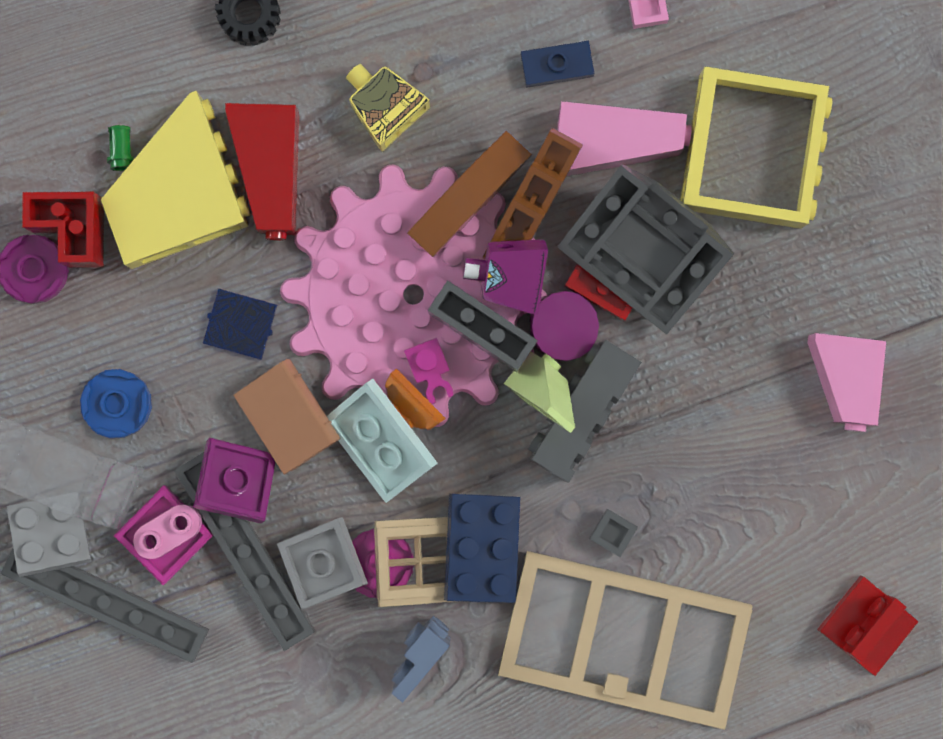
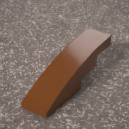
(538, 188)
(469, 194)

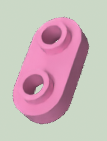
(167, 532)

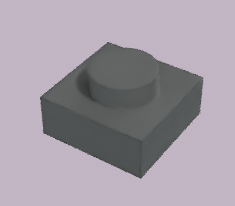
(613, 532)

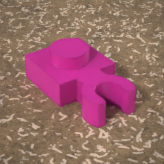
(428, 364)

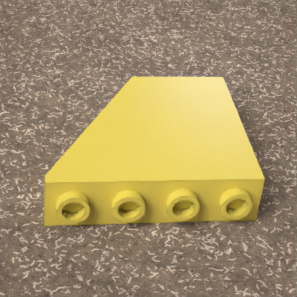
(176, 189)

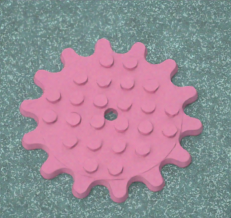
(360, 286)

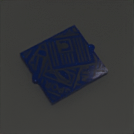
(240, 324)

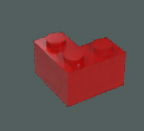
(76, 219)

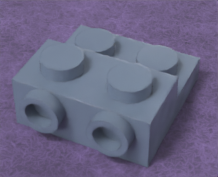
(423, 649)

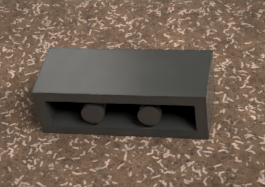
(482, 326)

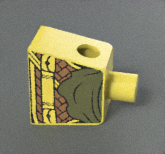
(385, 103)

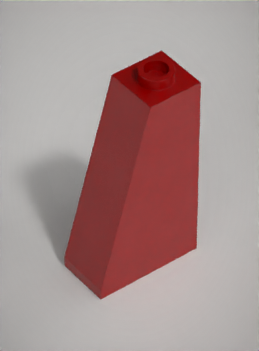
(268, 159)

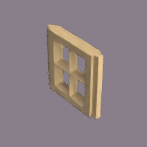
(407, 529)

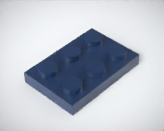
(482, 548)

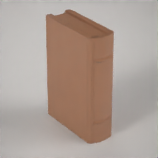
(286, 416)

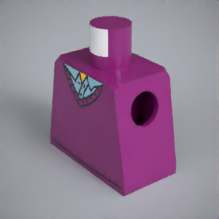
(511, 273)

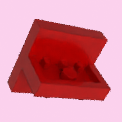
(868, 625)

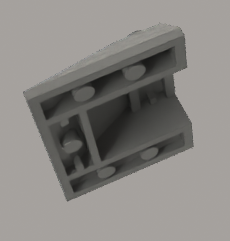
(647, 247)

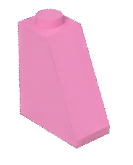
(850, 377)

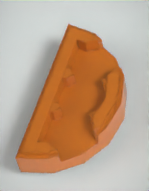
(411, 403)

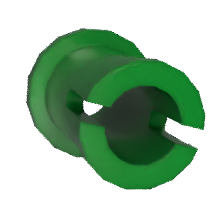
(120, 147)

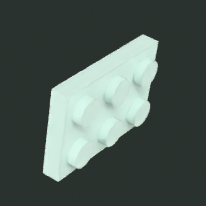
(380, 441)

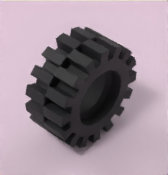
(248, 32)

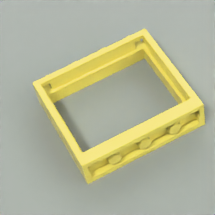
(699, 135)

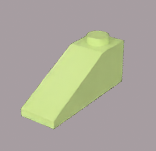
(544, 389)

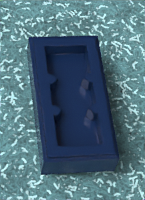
(557, 64)

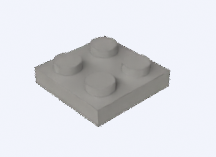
(46, 538)
(322, 563)

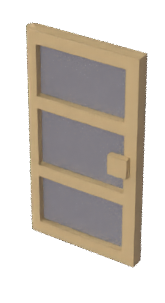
(625, 640)

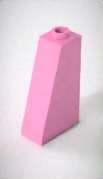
(621, 135)

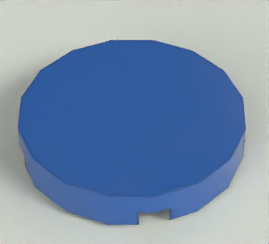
(116, 403)

